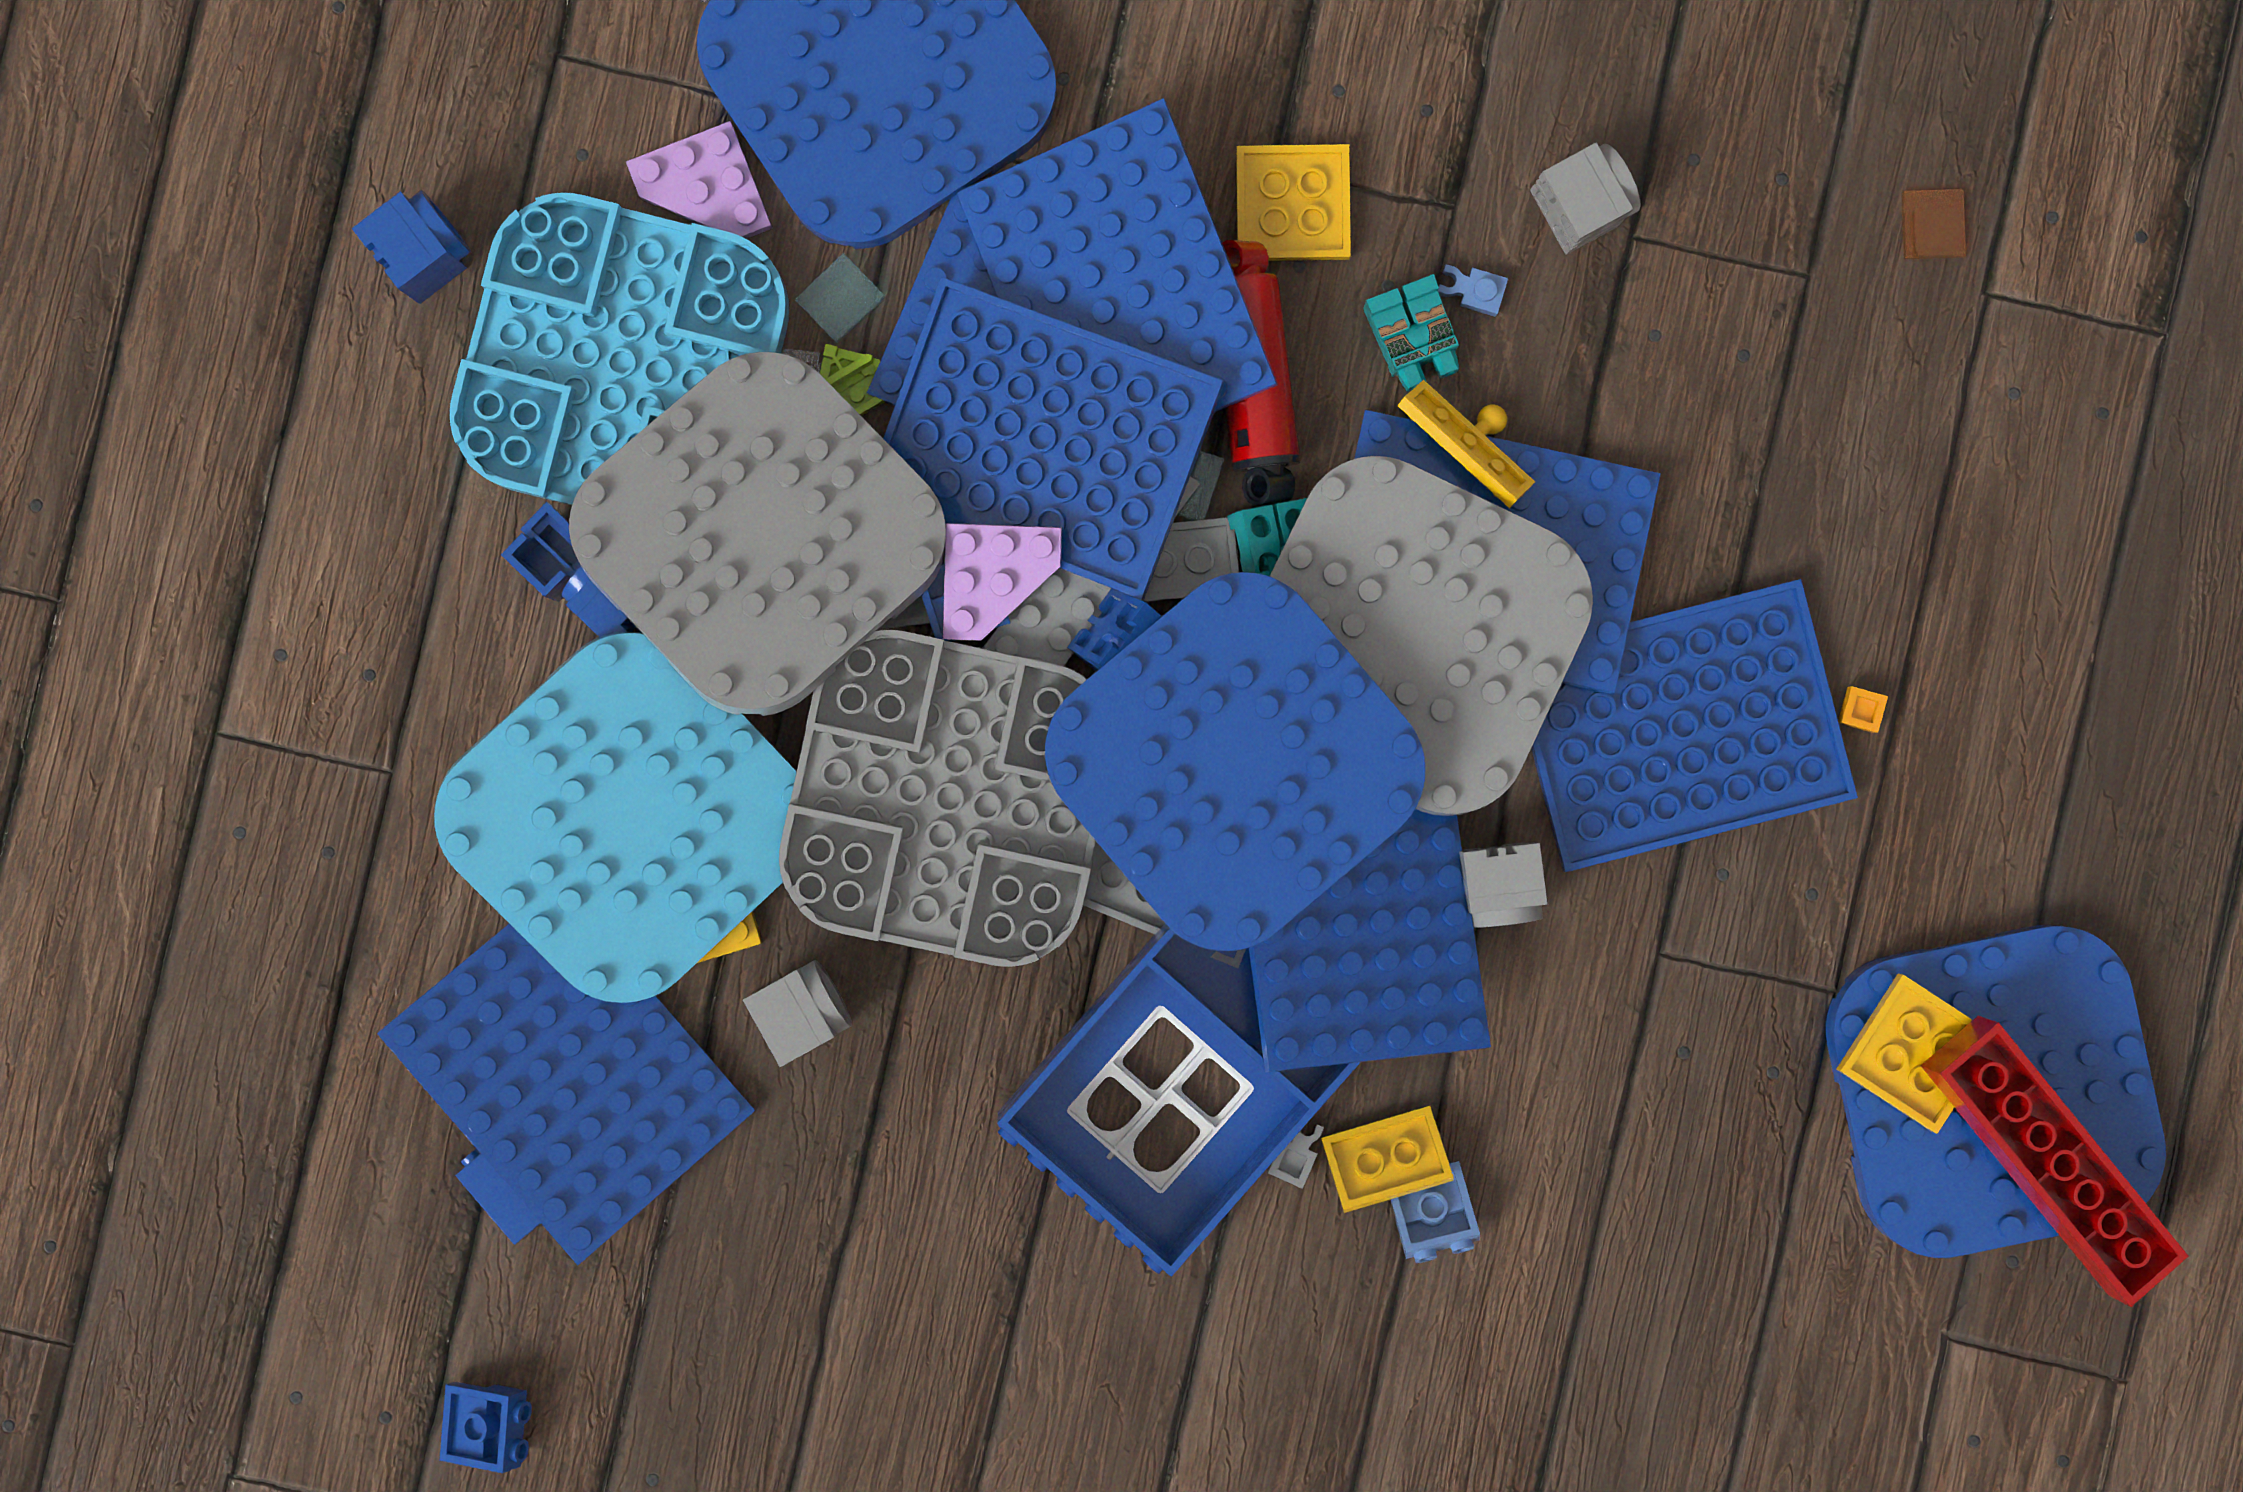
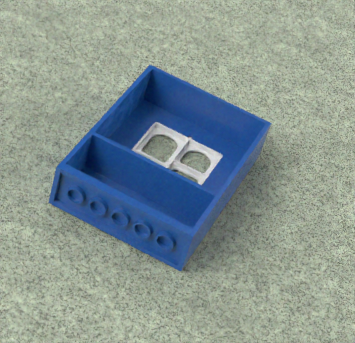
(1216, 1009)

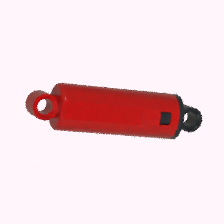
(1263, 425)

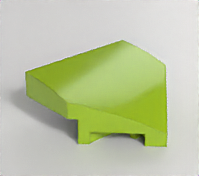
(851, 376)

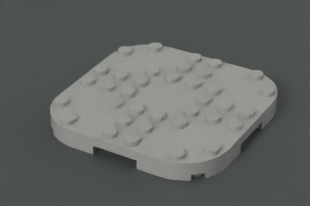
(758, 532)
(1447, 611)
(933, 803)

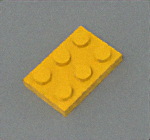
(1387, 1159)

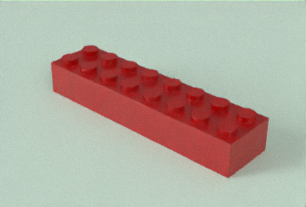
(2054, 1160)

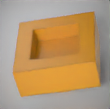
(1862, 709)

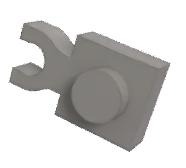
(1296, 1159)

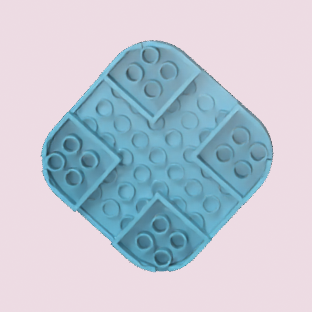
(596, 331)
(618, 819)

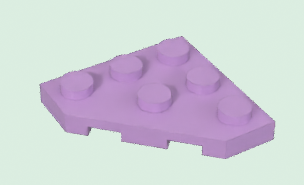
(703, 182)
(993, 573)

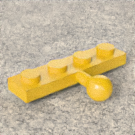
(1469, 442)

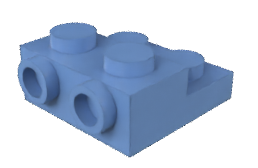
(1436, 1219)

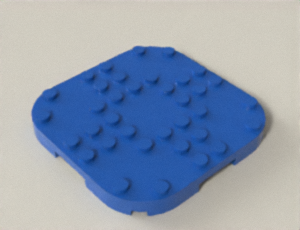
(877, 103)
(1235, 761)
(2074, 1020)

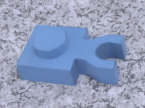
(1479, 291)

